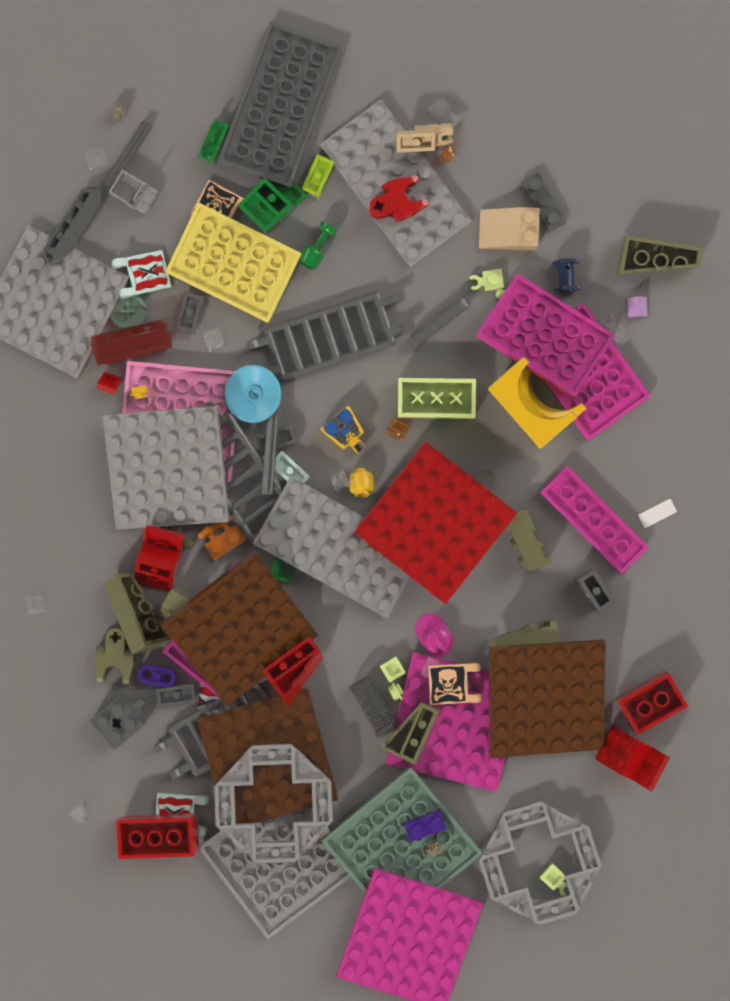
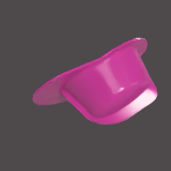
(434, 635)

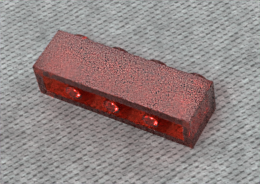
(131, 342)

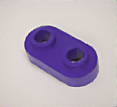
(157, 677)

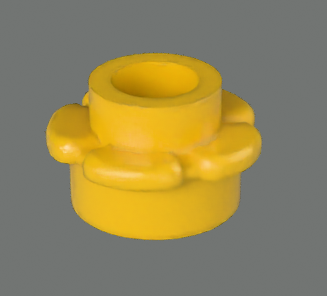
(139, 392)

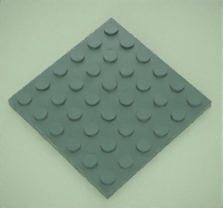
(378, 838)

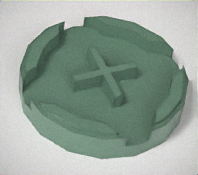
(129, 312)

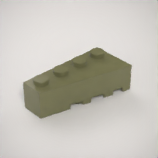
(654, 255)
(135, 614)

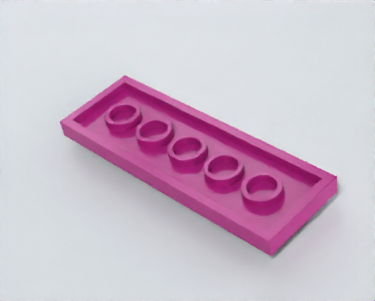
(594, 520)

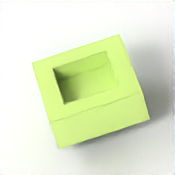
(392, 669)

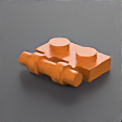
(224, 542)

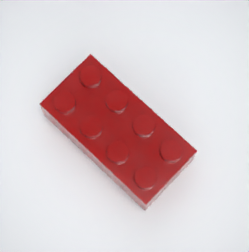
(157, 836)

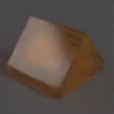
(397, 430)

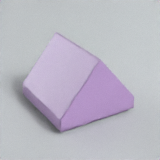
(637, 307)

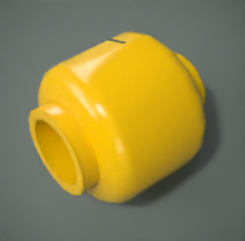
(361, 482)

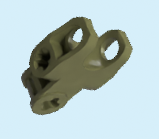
(114, 654)

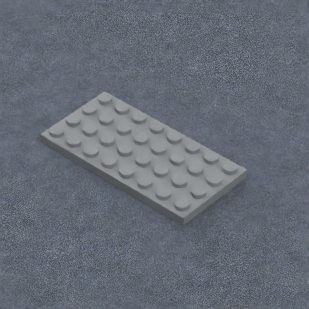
(368, 159)
(321, 541)

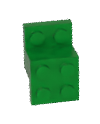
(271, 203)

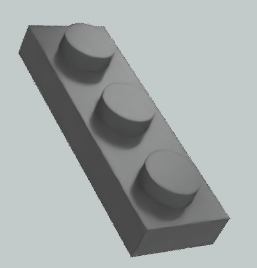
(542, 199)

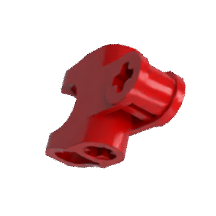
(395, 201)

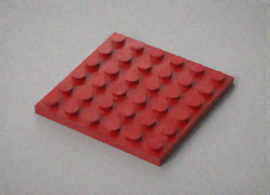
(435, 522)

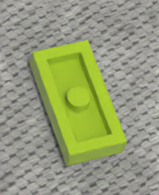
(318, 176)

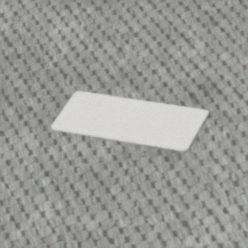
(657, 513)

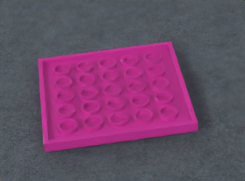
(460, 736)
(409, 938)

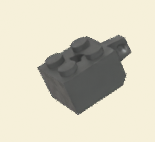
(127, 712)

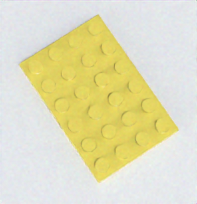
(233, 262)

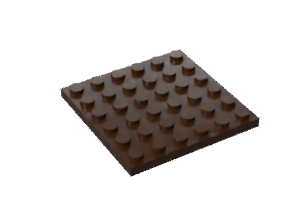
(238, 627)
(546, 698)
(267, 721)

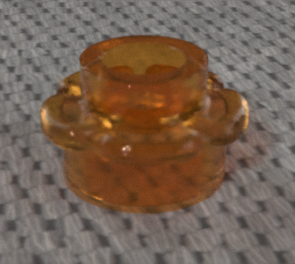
(448, 153)

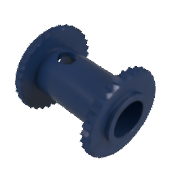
(566, 278)

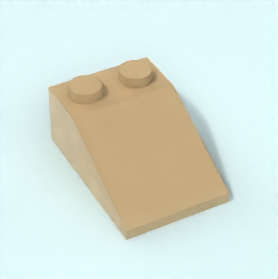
(509, 228)

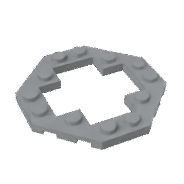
(245, 833)
(520, 899)

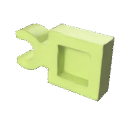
(490, 280)
(554, 878)

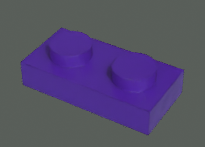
(424, 825)

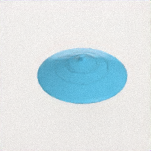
(252, 393)

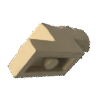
(424, 137)

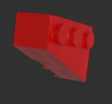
(293, 669)

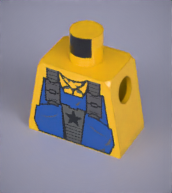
(345, 430)

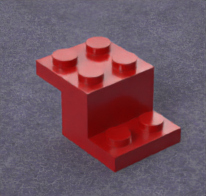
(159, 558)
(632, 758)

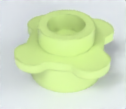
(396, 691)

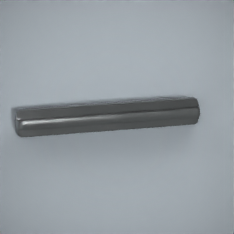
(128, 152)

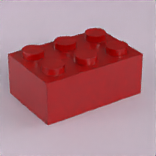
(651, 702)

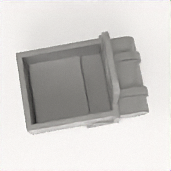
(133, 192)

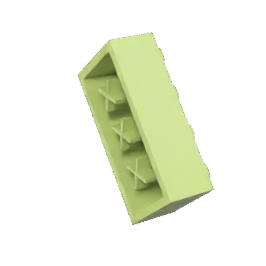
(436, 398)

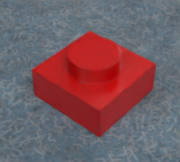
(109, 383)

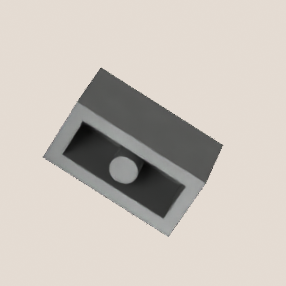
(595, 590)

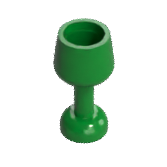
(311, 256)

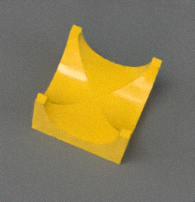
(518, 398)

